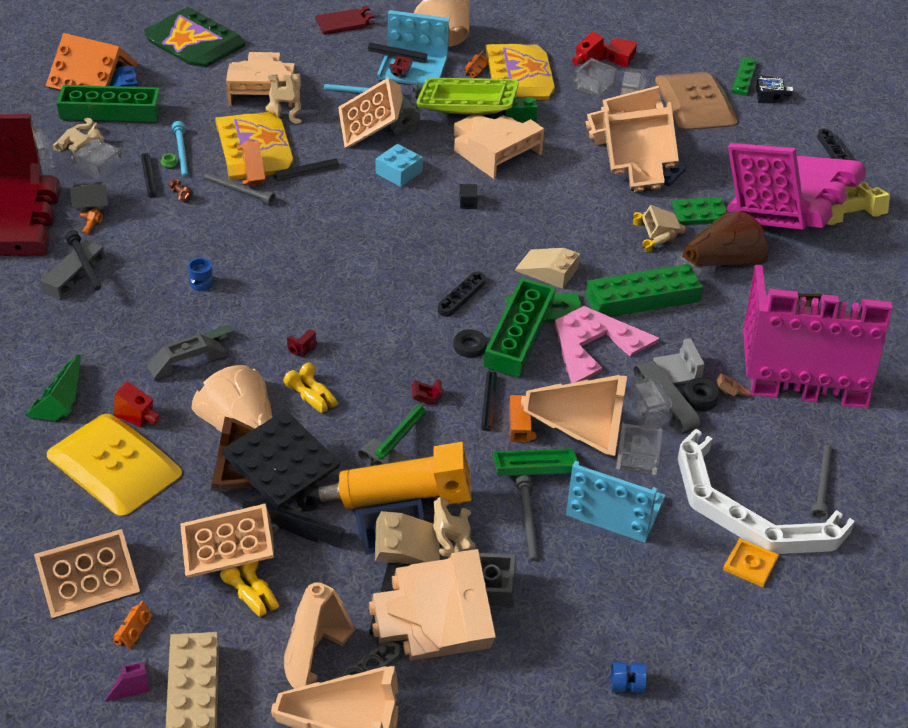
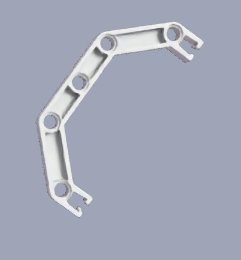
(744, 522)

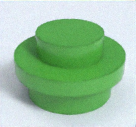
(169, 160)

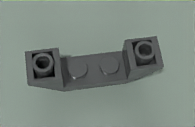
(161, 364)

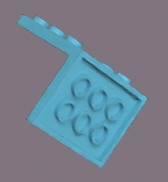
(419, 34)
(612, 503)

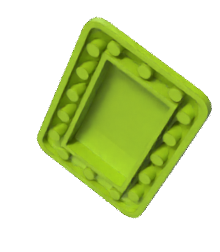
(467, 95)

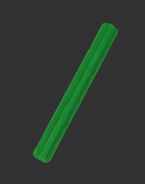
(399, 433)

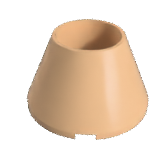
(456, 10)

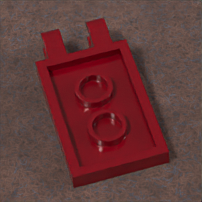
(345, 20)

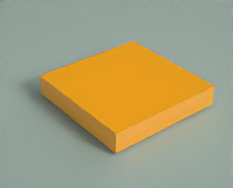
(751, 562)

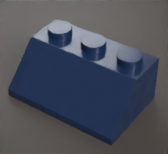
(368, 516)

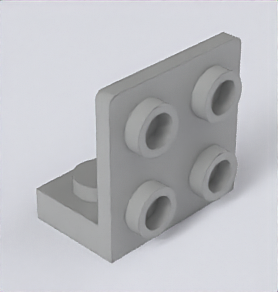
(682, 366)

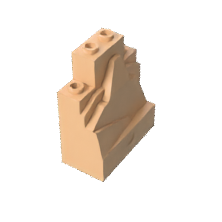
(252, 75)
(630, 102)
(494, 141)
(641, 145)
(436, 608)

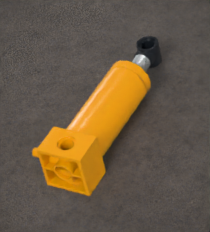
(440, 475)

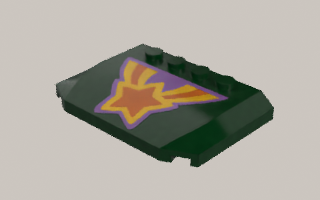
(194, 38)

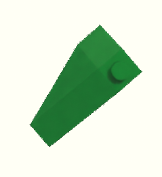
(58, 395)

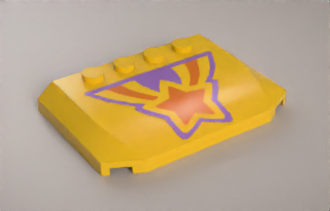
(523, 63)
(259, 127)

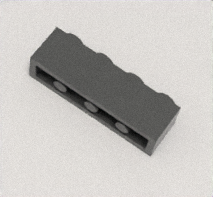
(70, 271)

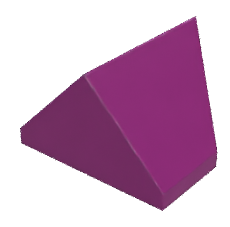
(130, 682)

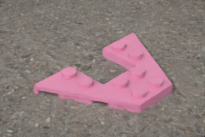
(588, 325)

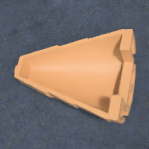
(235, 394)
(581, 409)
(317, 617)
(344, 702)

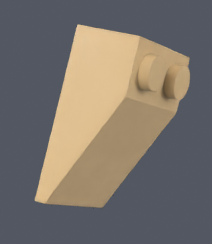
(550, 265)
(405, 539)

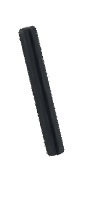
(393, 51)
(306, 169)
(149, 176)
(489, 397)

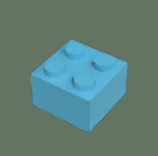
(399, 165)

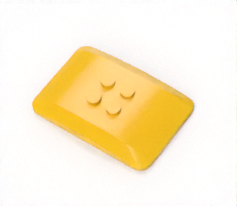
(114, 464)

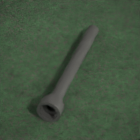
(265, 197)
(524, 484)
(820, 507)

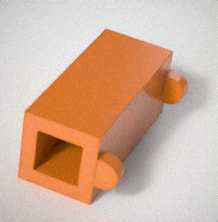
(252, 163)
(519, 422)

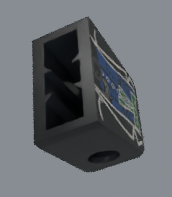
(771, 89)

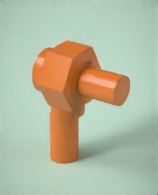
(93, 217)

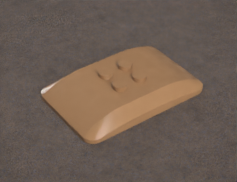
(696, 100)

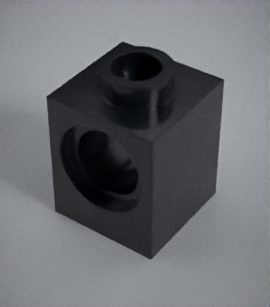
(468, 196)

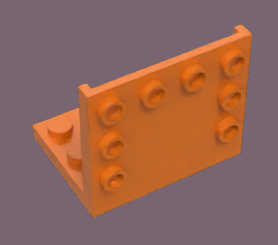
(86, 62)

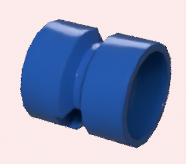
(200, 274)
(619, 677)

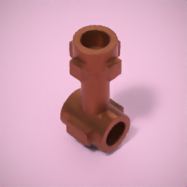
(184, 193)

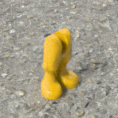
(318, 395)
(251, 595)

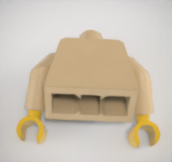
(660, 225)

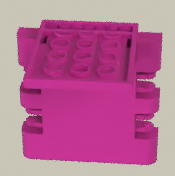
(789, 188)
(812, 344)

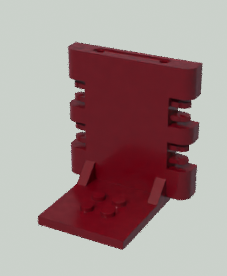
(24, 190)

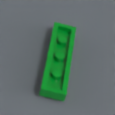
(744, 76)

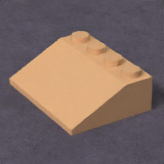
(370, 111)
(227, 540)
(86, 573)

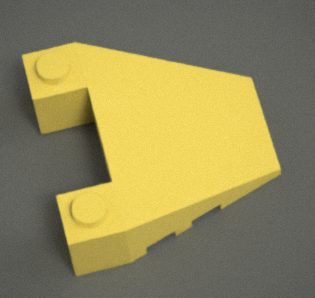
(872, 200)

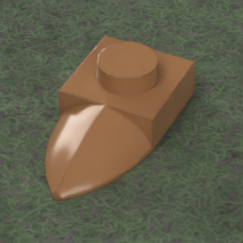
(732, 387)

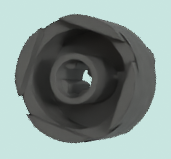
(407, 119)

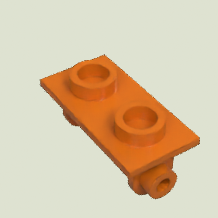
(476, 65)
(135, 623)

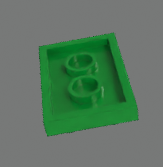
(698, 210)

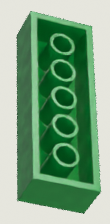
(109, 103)
(644, 290)
(519, 327)

